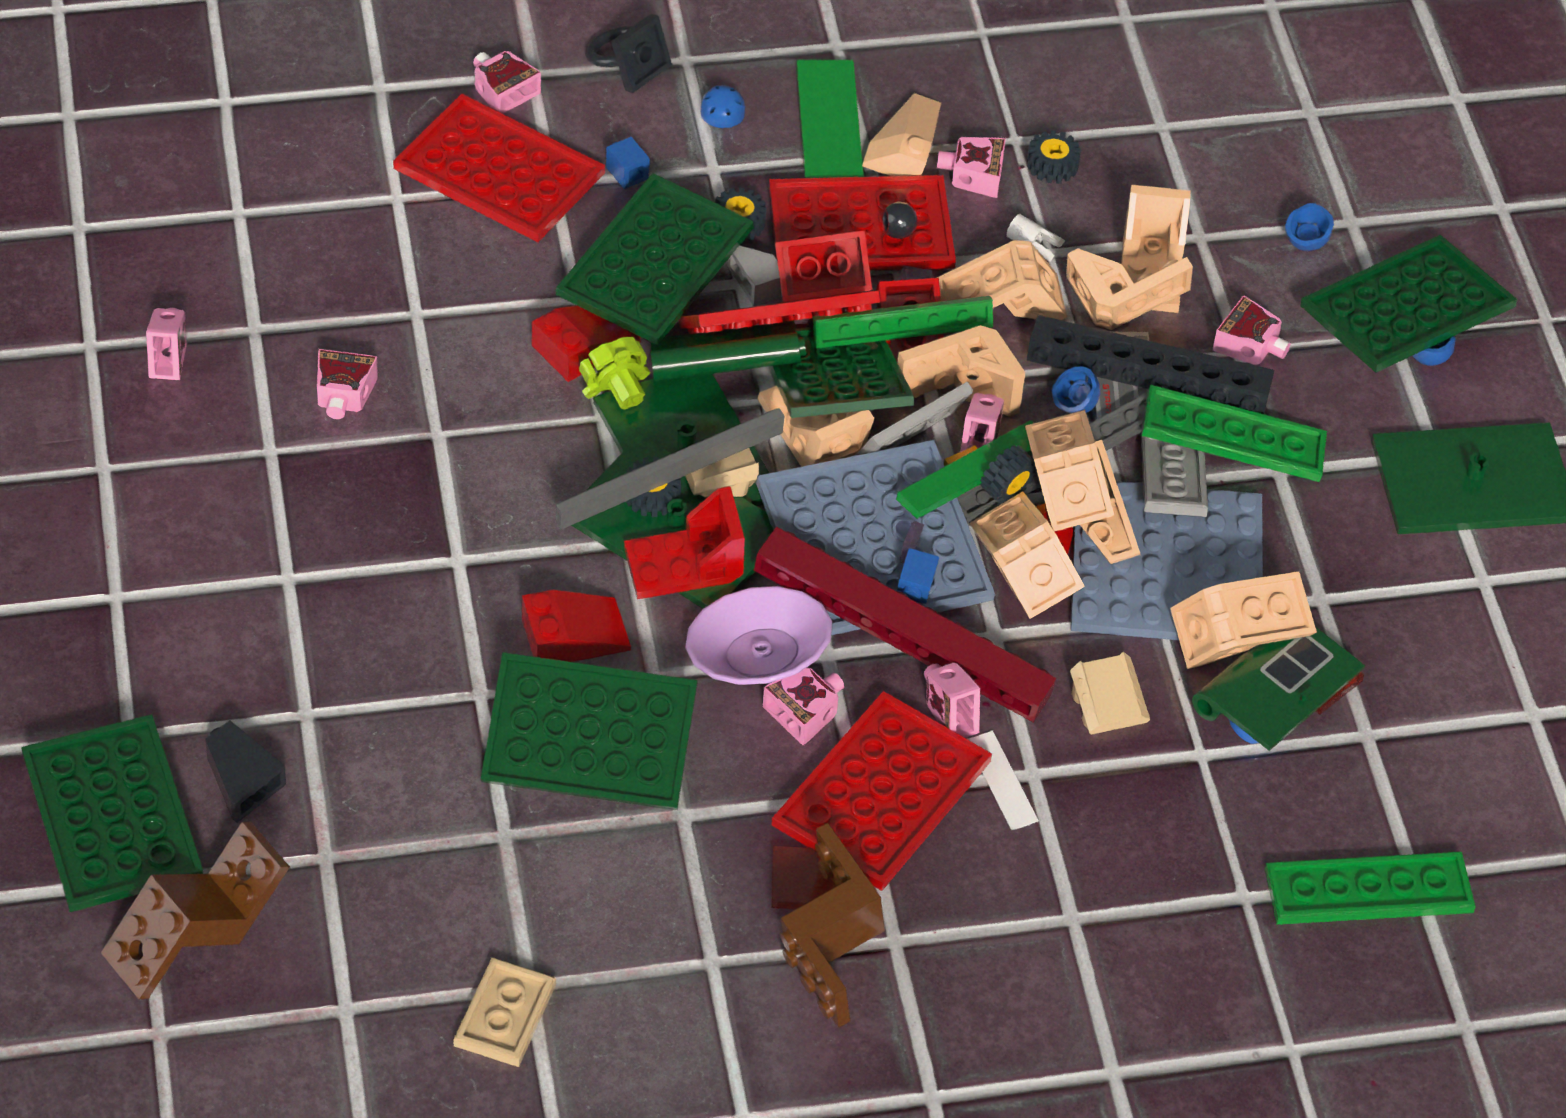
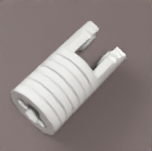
(1027, 230)

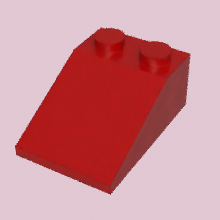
(823, 266)
(905, 293)
(569, 335)
(573, 625)

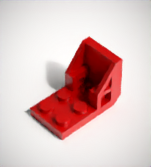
(691, 559)

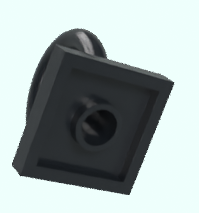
(638, 52)

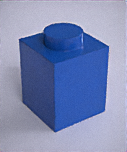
(627, 162)
(918, 575)

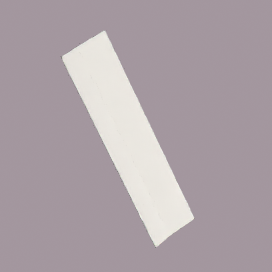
(1005, 784)

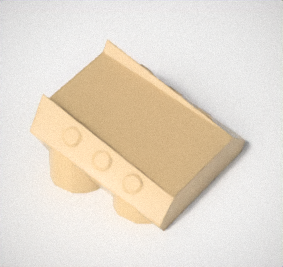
(735, 471)
(1108, 694)

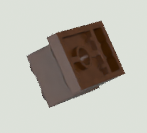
(195, 910)
(832, 925)

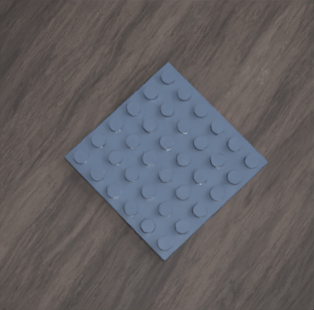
(855, 517)
(1175, 562)

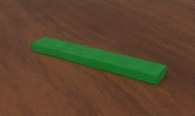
(902, 322)
(959, 475)

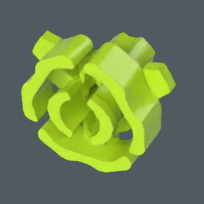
(619, 370)

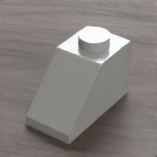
(756, 274)

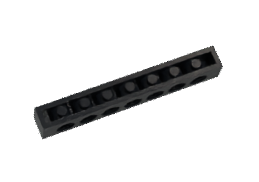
(1149, 363)

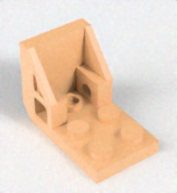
(1155, 232)
(1011, 276)
(1111, 294)
(965, 355)
(820, 436)
(1069, 470)
(1027, 554)
(1240, 616)

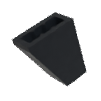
(242, 769)

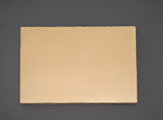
(505, 1012)

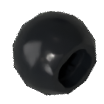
(899, 220)

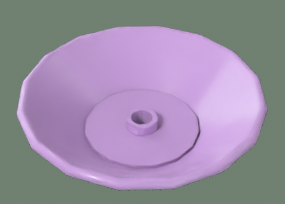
(759, 635)

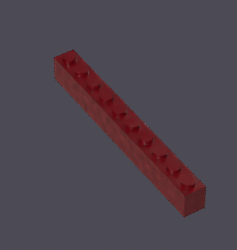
(904, 622)

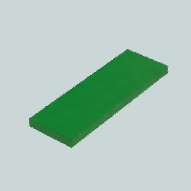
(829, 119)
(1234, 433)
(1369, 888)

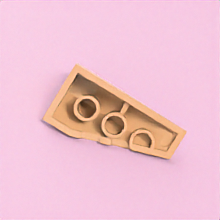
(905, 140)
(1112, 534)

